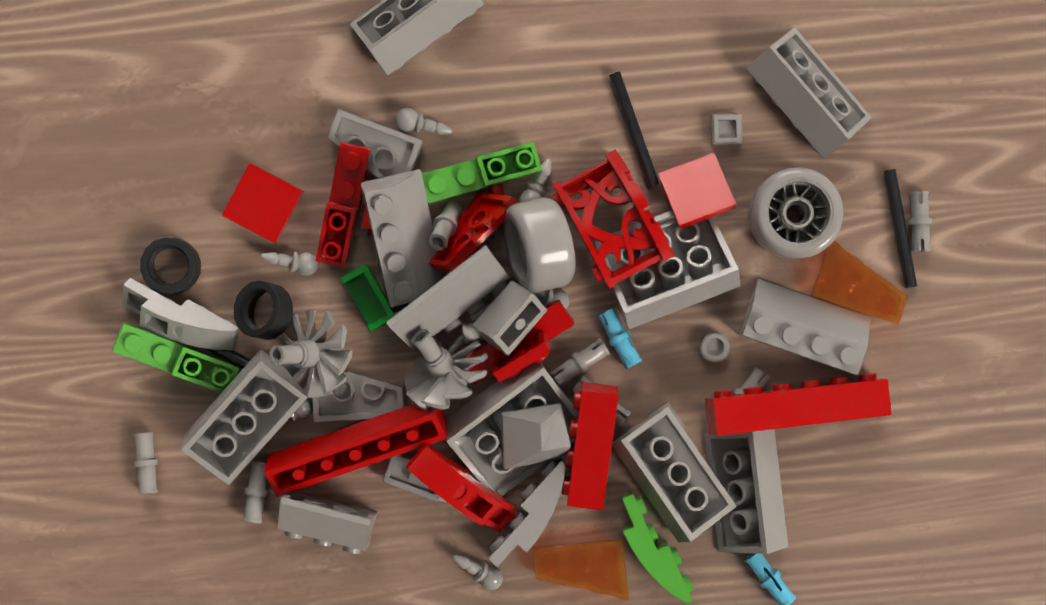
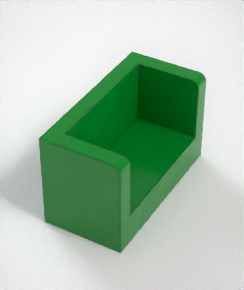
(369, 297)

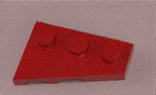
(474, 226)

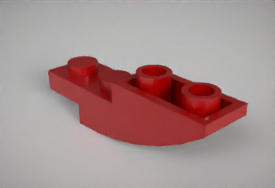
(343, 204)
(460, 489)

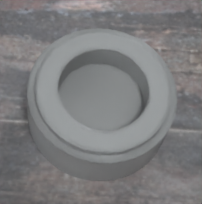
(714, 347)

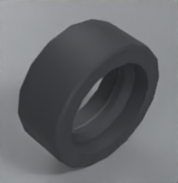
(154, 249)
(245, 306)

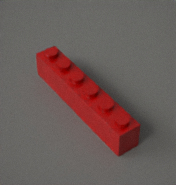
(797, 406)
(354, 447)

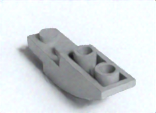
(185, 324)
(540, 504)

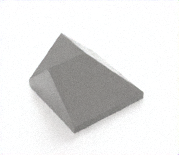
(533, 436)

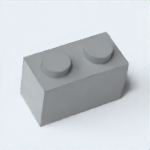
(509, 317)

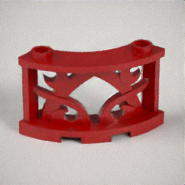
(612, 175)

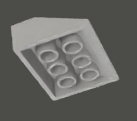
(696, 272)
(451, 298)
(476, 427)

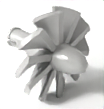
(313, 360)
(440, 372)

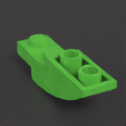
(481, 173)
(174, 357)
(657, 559)

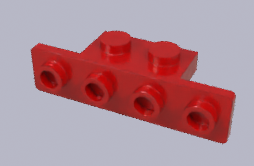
(531, 349)

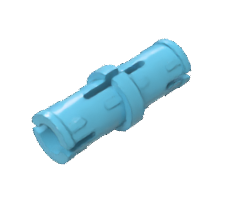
(619, 338)
(770, 579)

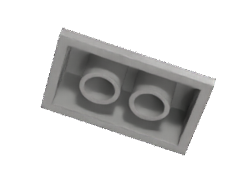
(326, 521)

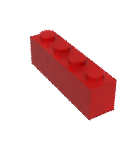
(592, 445)

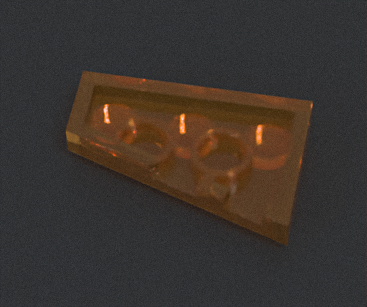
(855, 286)
(585, 565)

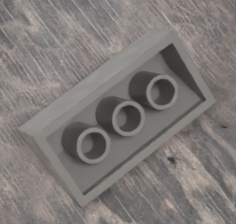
(404, 28)
(808, 93)
(400, 235)
(806, 327)
(243, 418)
(673, 475)
(751, 476)

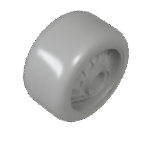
(818, 206)
(539, 245)

